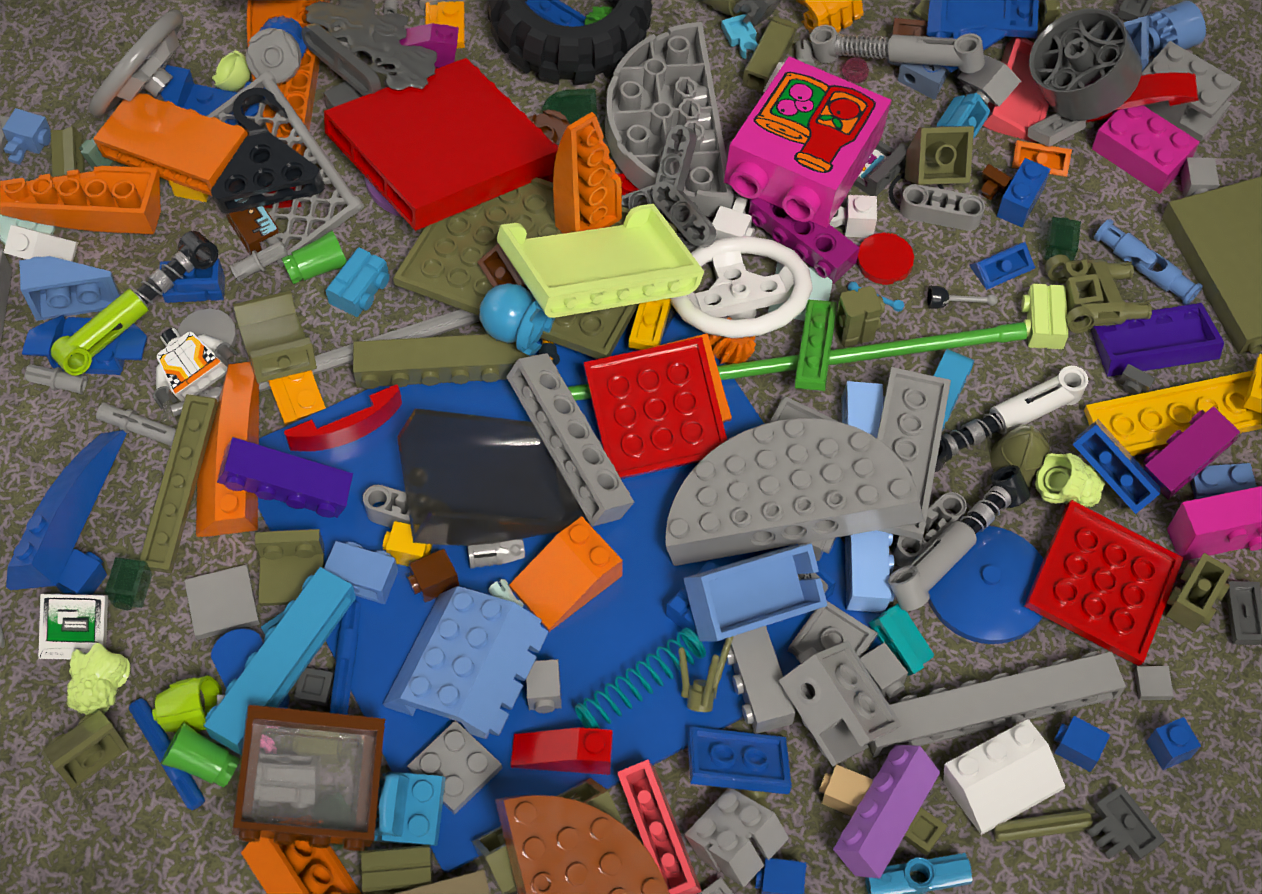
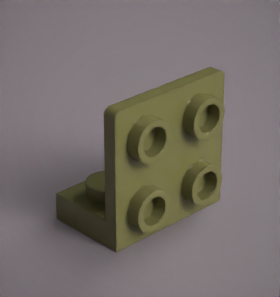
(286, 563)

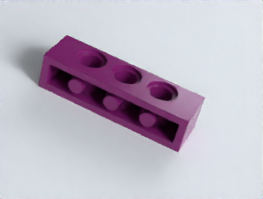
(840, 251)

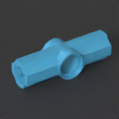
(939, 874)

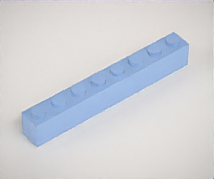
(866, 553)

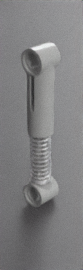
(959, 52)

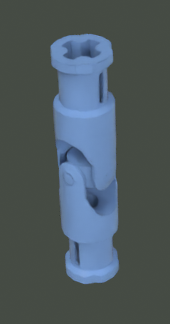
(1132, 249)

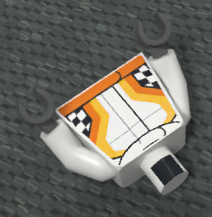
(189, 365)

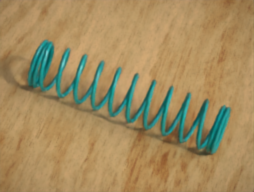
(687, 635)

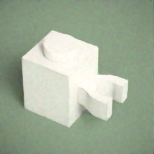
(858, 216)
(733, 221)

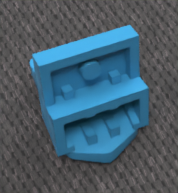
(409, 808)

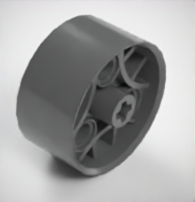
(1085, 64)

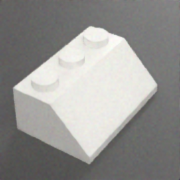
(1003, 776)

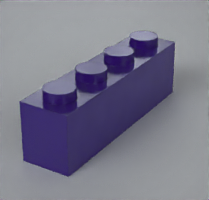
(284, 478)

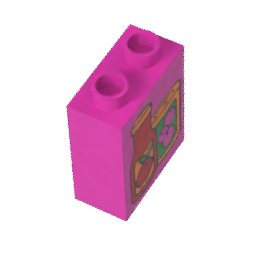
(806, 142)

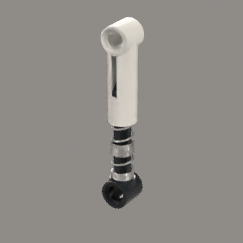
(1016, 412)

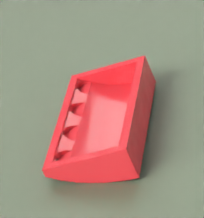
(1026, 102)

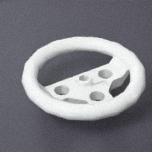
(747, 293)

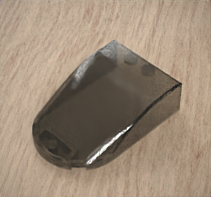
(480, 480)

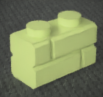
(1046, 316)

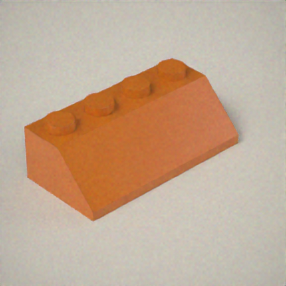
(297, 868)

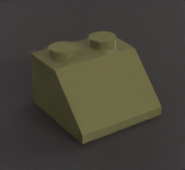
(940, 155)
(85, 749)

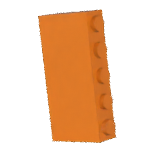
(173, 139)

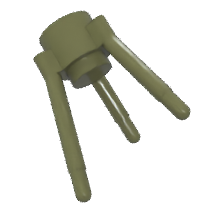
(703, 692)

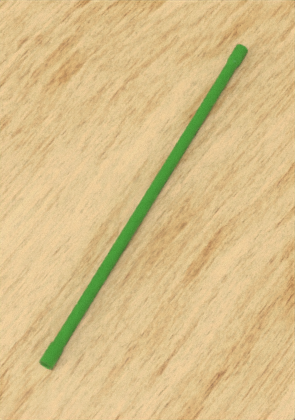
(999, 334)

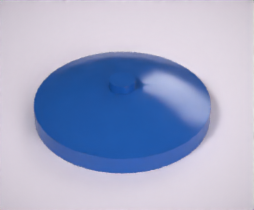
(988, 589)

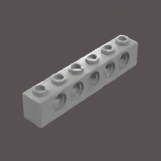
(570, 439)

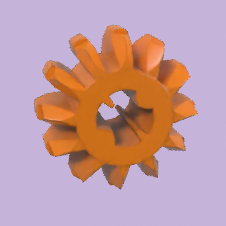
(732, 349)

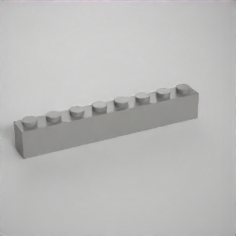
(1003, 701)

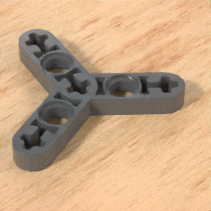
(675, 185)

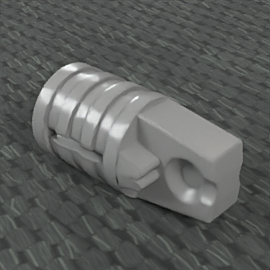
(495, 553)

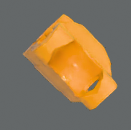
(831, 12)

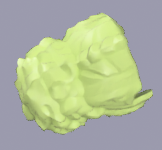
(1067, 479)
(95, 679)

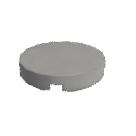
(274, 52)
(211, 323)

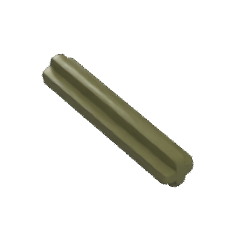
(1042, 826)

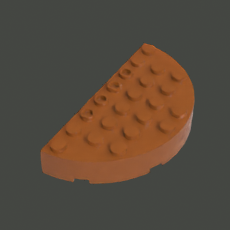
(573, 849)

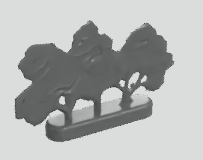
(369, 33)

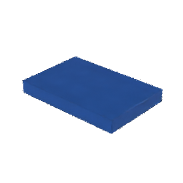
(738, 760)

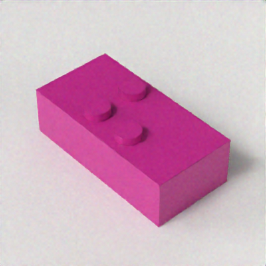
(1218, 524)

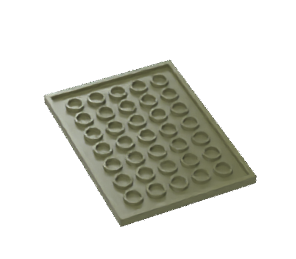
(447, 268)

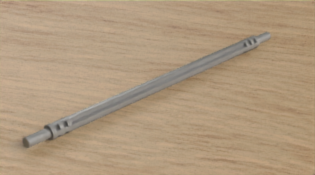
(345, 354)

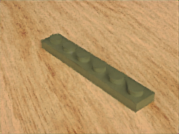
(179, 483)

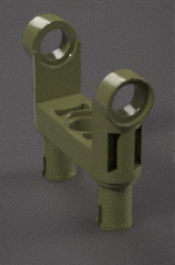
(1113, 309)

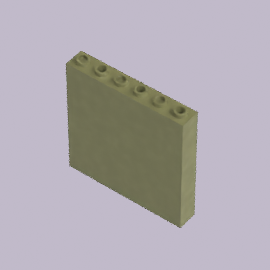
(1223, 247)

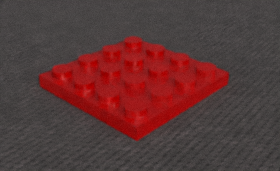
(655, 407)
(1104, 582)

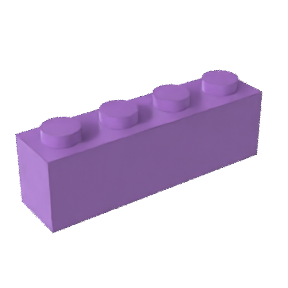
(886, 811)

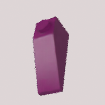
(435, 37)

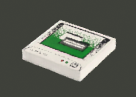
(71, 624)

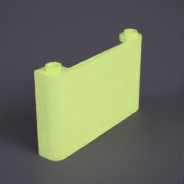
(603, 265)

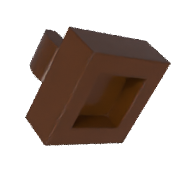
(994, 182)

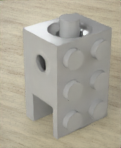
(1213, 90)
(838, 701)

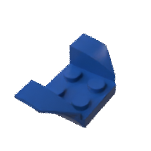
(200, 98)
(108, 361)

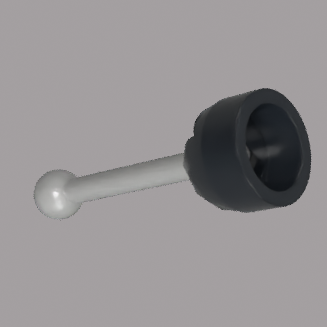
(939, 297)

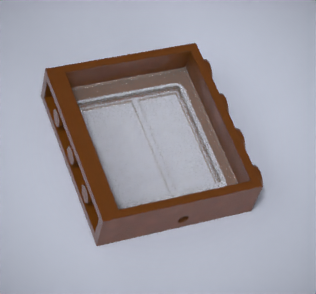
(308, 778)

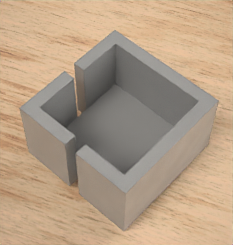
(724, 835)

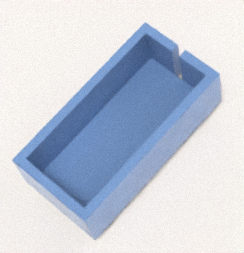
(754, 592)

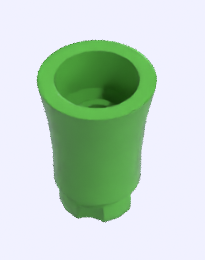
(315, 258)
(199, 757)

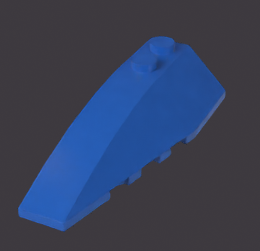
(62, 515)

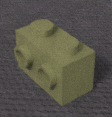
(1201, 588)

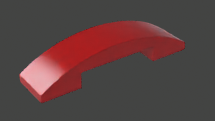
(1160, 87)
(348, 429)

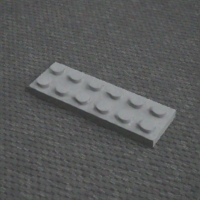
(913, 430)

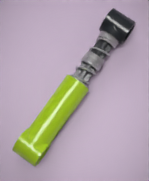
(193, 253)

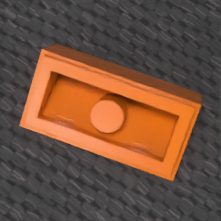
(1052, 157)

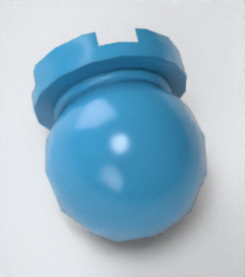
(514, 315)

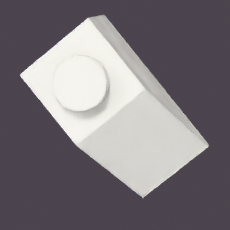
(31, 243)

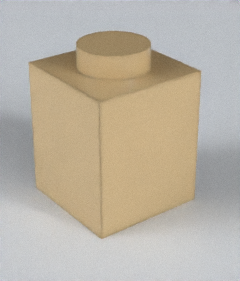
(844, 789)

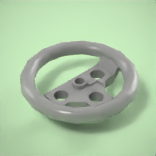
(141, 66)

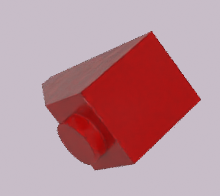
(564, 750)

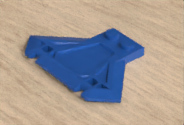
(985, 18)

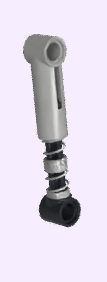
(914, 581)

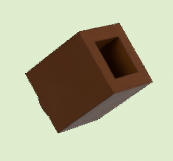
(432, 575)

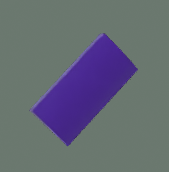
(1165, 340)

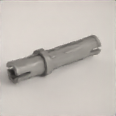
(130, 421)

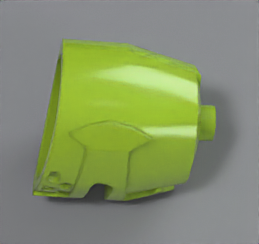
(183, 703)

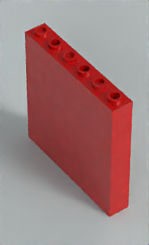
(441, 144)

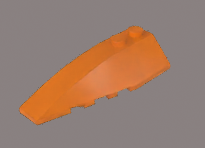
(585, 179)
(98, 200)
(237, 416)

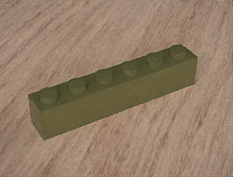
(432, 360)

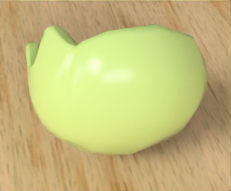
(232, 72)

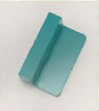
(902, 638)

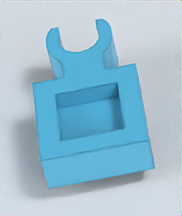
(740, 33)

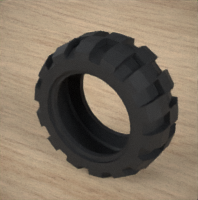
(568, 51)

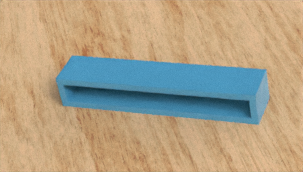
(283, 655)

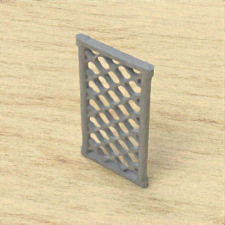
(330, 222)

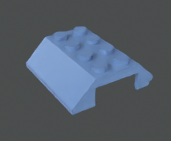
(469, 661)

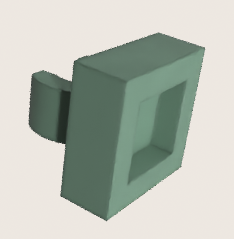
(93, 155)

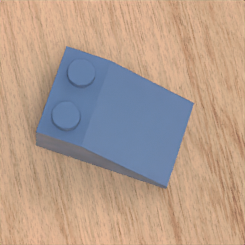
(64, 287)

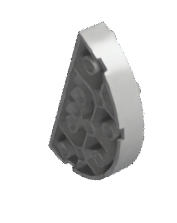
(662, 86)
(789, 488)

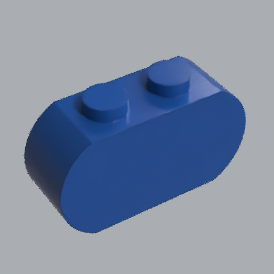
(233, 651)

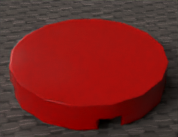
(885, 258)

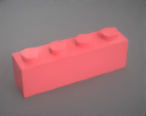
(658, 827)

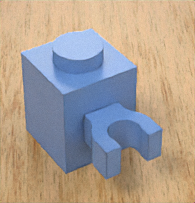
(25, 132)

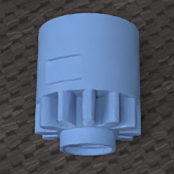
(1179, 24)

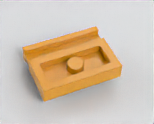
(450, 14)
(296, 396)

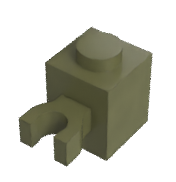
(1081, 287)

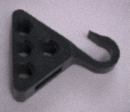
(249, 173)

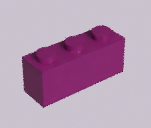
(1190, 451)

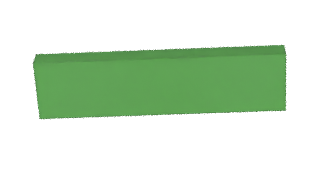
(816, 345)

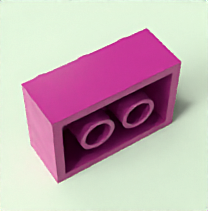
(1145, 146)

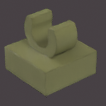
(924, 831)

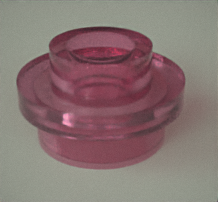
(855, 64)

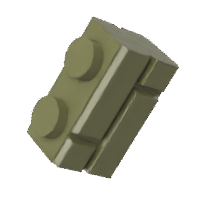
(858, 316)
(396, 869)

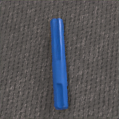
(345, 659)
(159, 742)

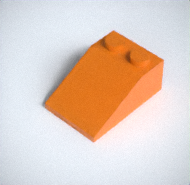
(567, 574)

